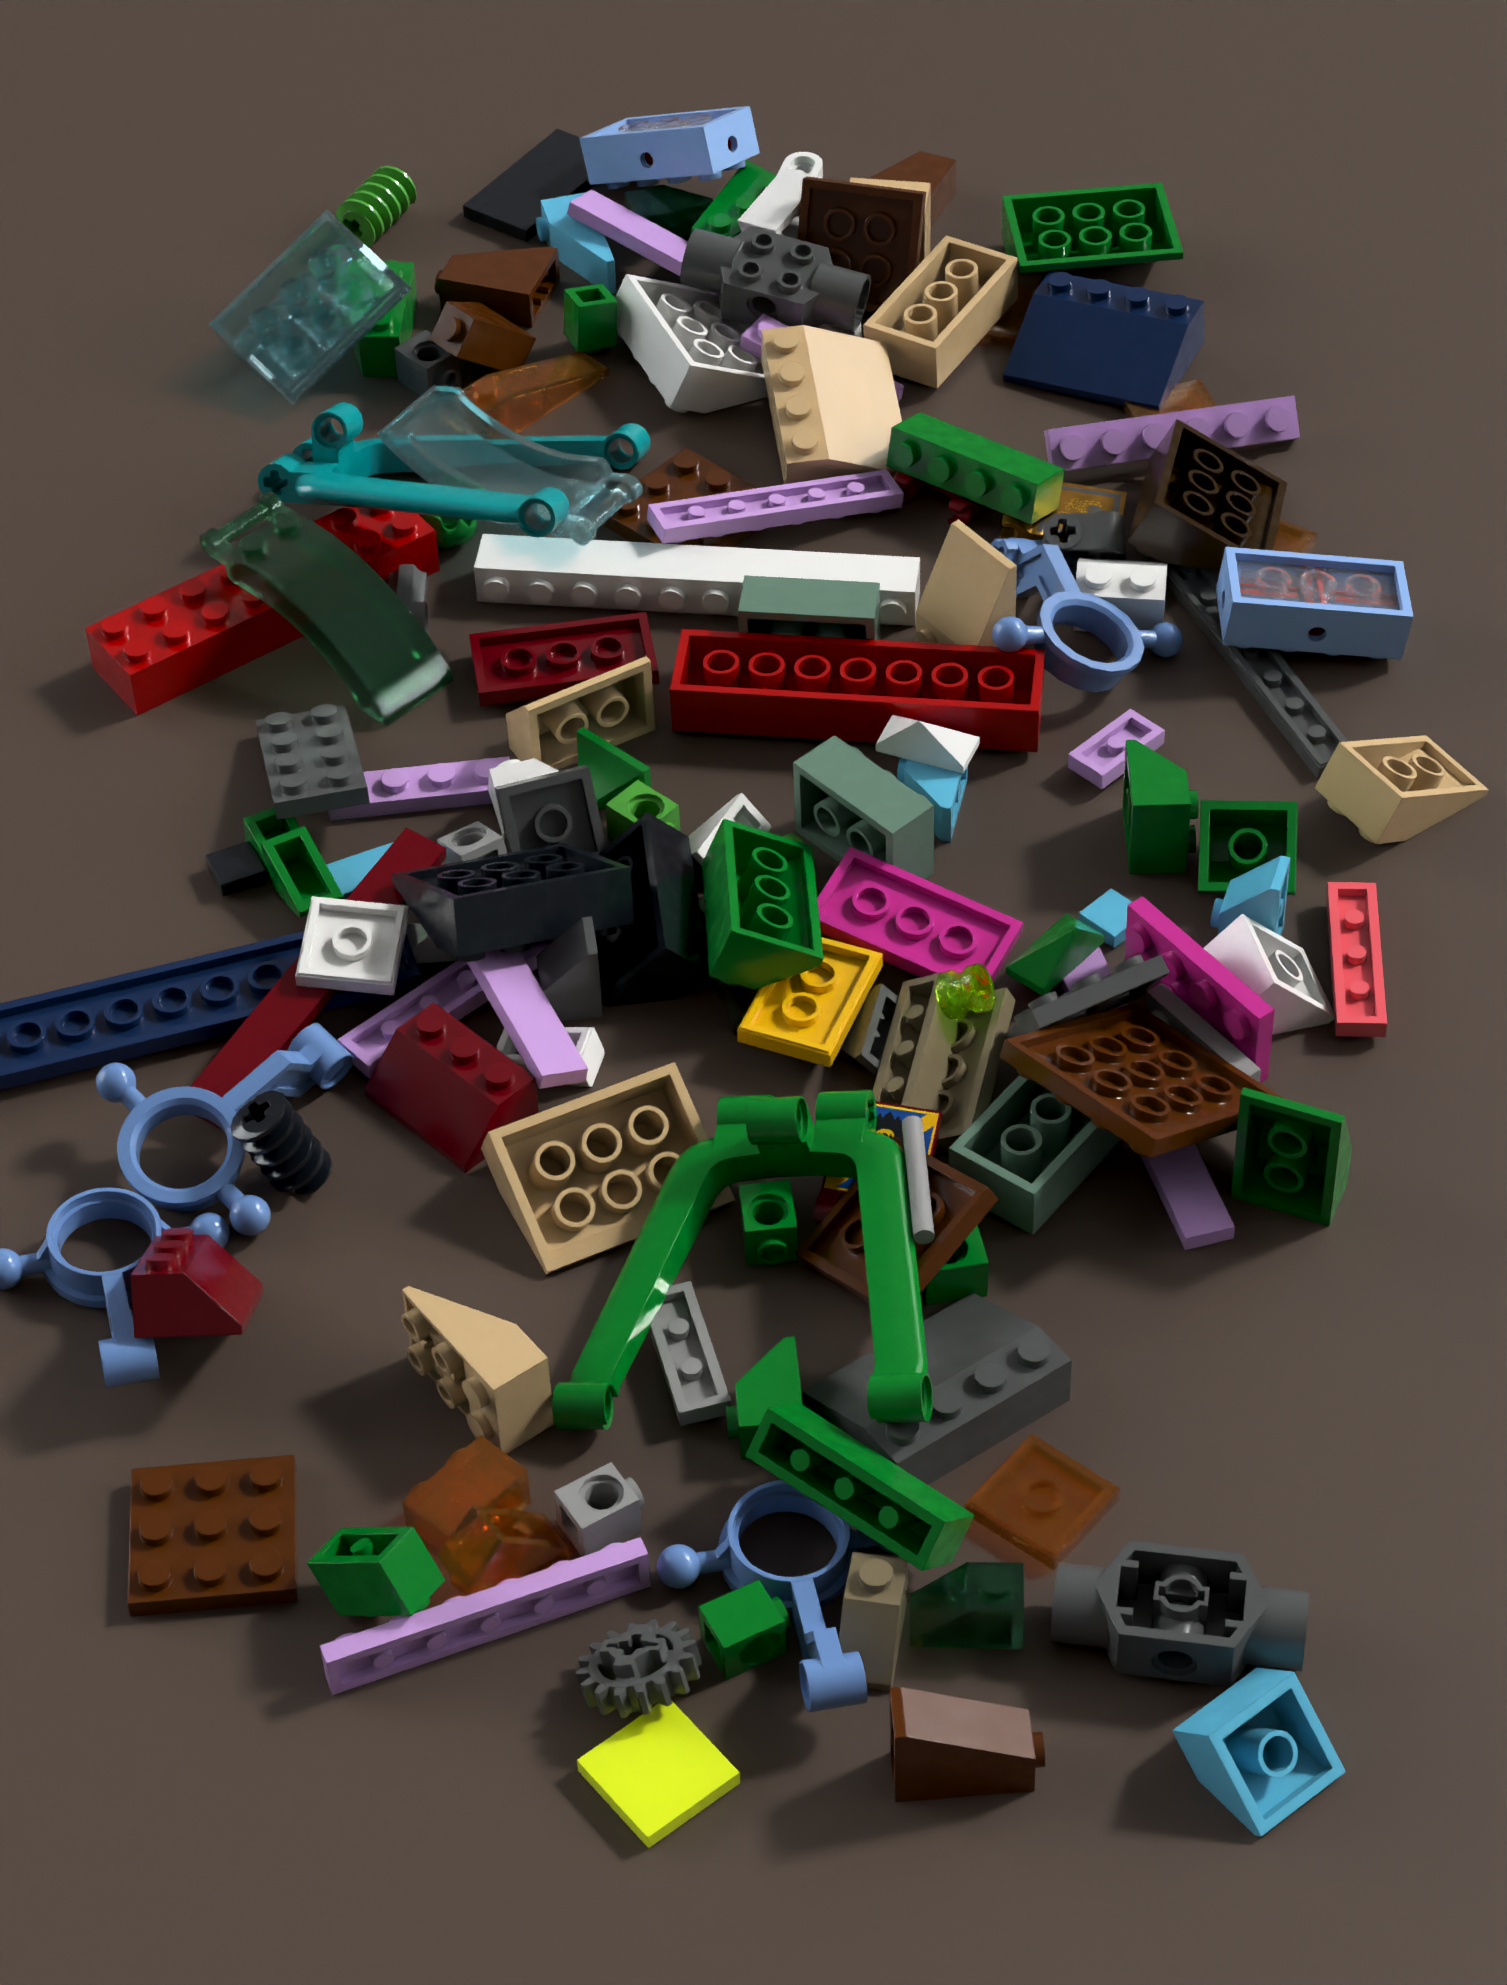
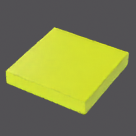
(658, 1772)

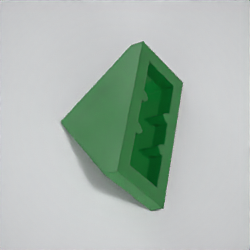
(609, 766)
(1055, 954)

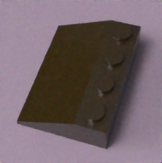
(1204, 500)

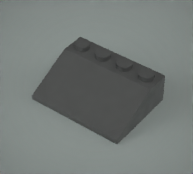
(986, 1379)

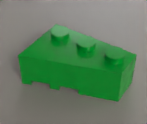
(734, 200)
(376, 348)

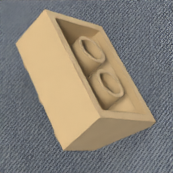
(609, 705)

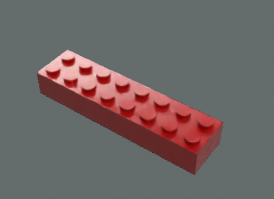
(217, 626)
(854, 687)

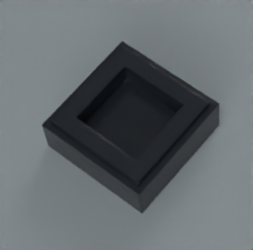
(236, 868)

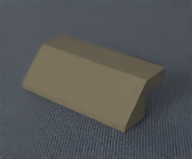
(942, 1060)

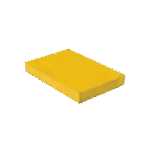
(814, 1009)

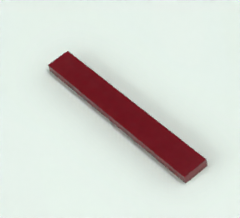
(291, 1007)

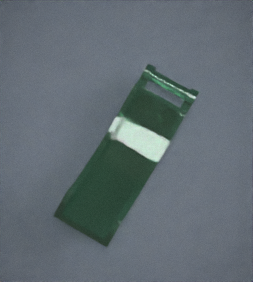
(334, 604)

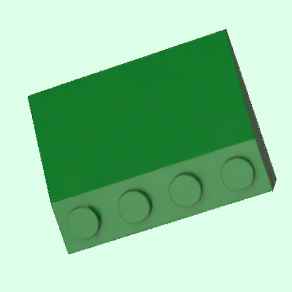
(1089, 227)

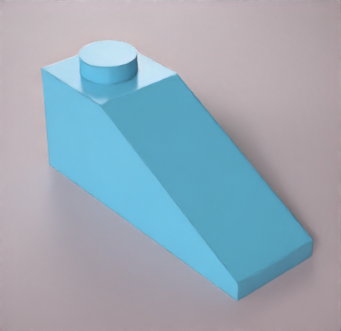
(577, 244)

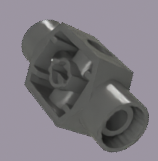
(774, 277)
(1180, 1614)

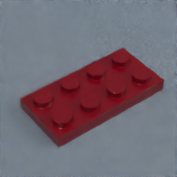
(555, 656)

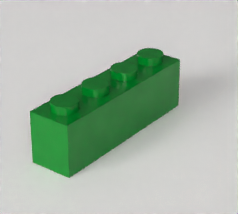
(975, 467)
(860, 1486)

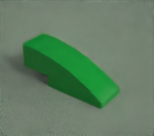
(290, 860)

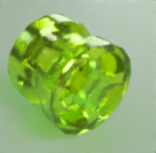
(965, 991)

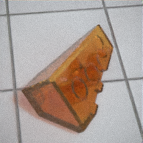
(535, 389)

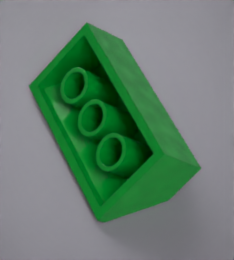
(759, 907)

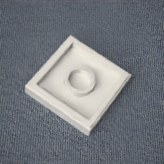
(352, 945)

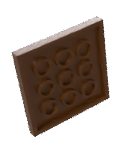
(1135, 1078)

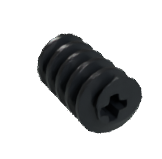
(281, 1144)

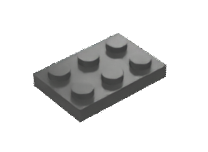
(1092, 995)

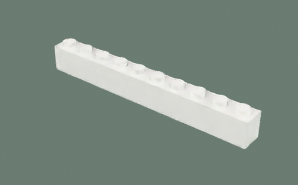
(672, 575)

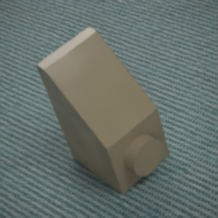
(875, 1614)

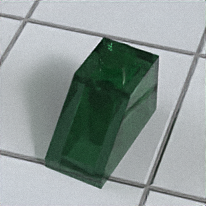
(668, 207)
(970, 1608)

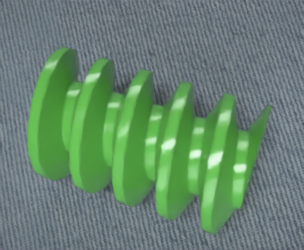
(377, 203)

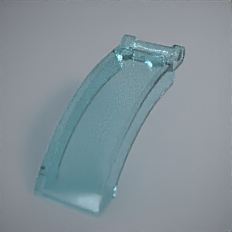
(463, 447)

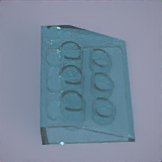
(309, 307)

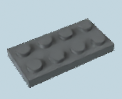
(311, 761)

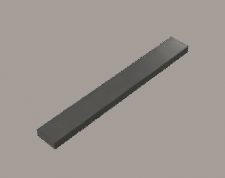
(1261, 671)

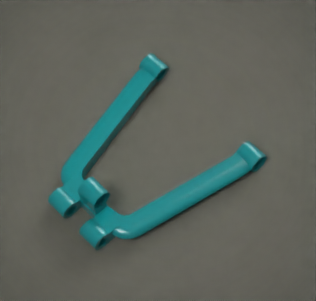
(336, 470)

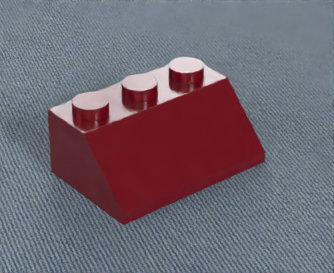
(450, 1085)
(191, 1288)

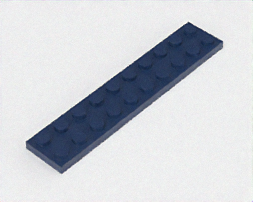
(153, 1009)

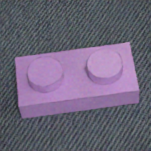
(1103, 754)

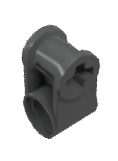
(1087, 535)

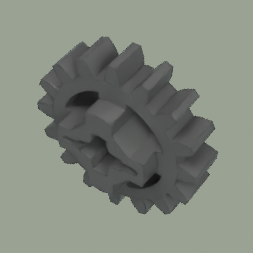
(639, 1668)

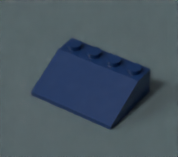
(1105, 340)

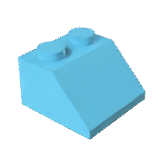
(1260, 1748)

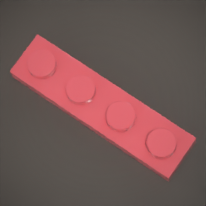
(1356, 959)

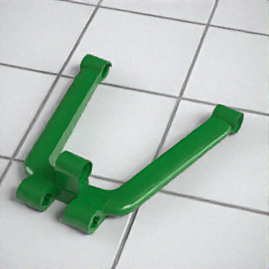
(752, 1142)

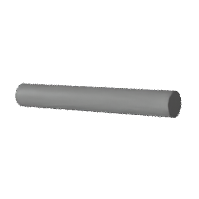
(918, 1180)

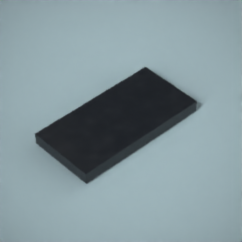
(514, 197)

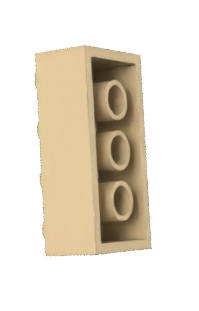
(944, 309)

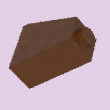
(930, 169)
(505, 281)
(481, 336)
(959, 1746)

